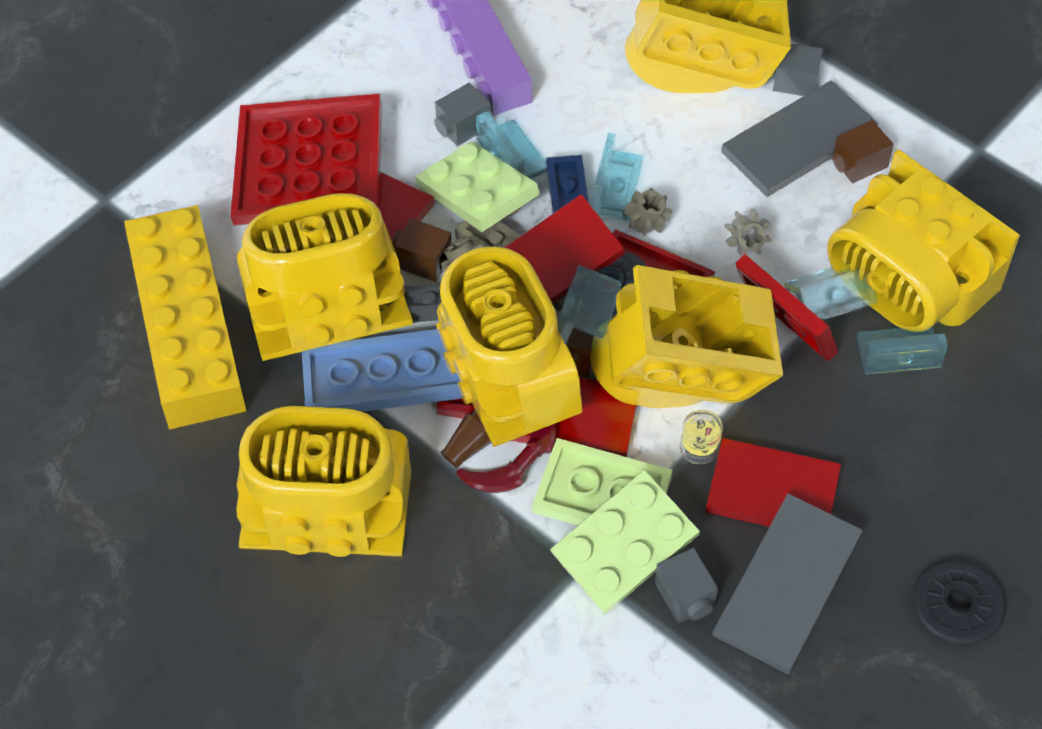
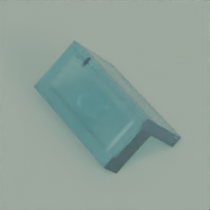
(509, 145)
(615, 180)
(832, 292)
(588, 303)
(900, 350)

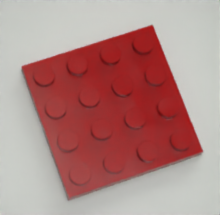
(305, 152)

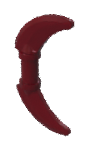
(510, 476)

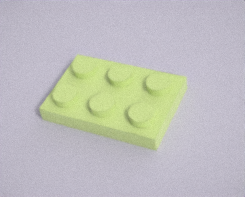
(477, 186)
(585, 478)
(624, 542)

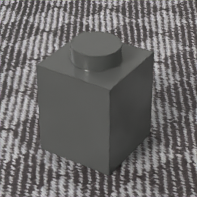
(798, 70)
(458, 113)
(686, 586)

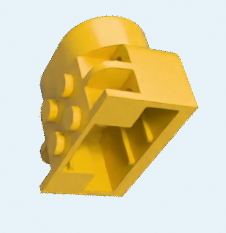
(707, 43)
(923, 248)
(320, 274)
(687, 341)
(505, 344)
(323, 483)

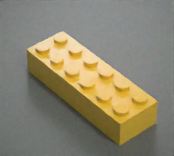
(184, 317)

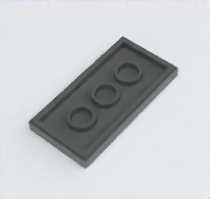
(794, 138)
(787, 583)

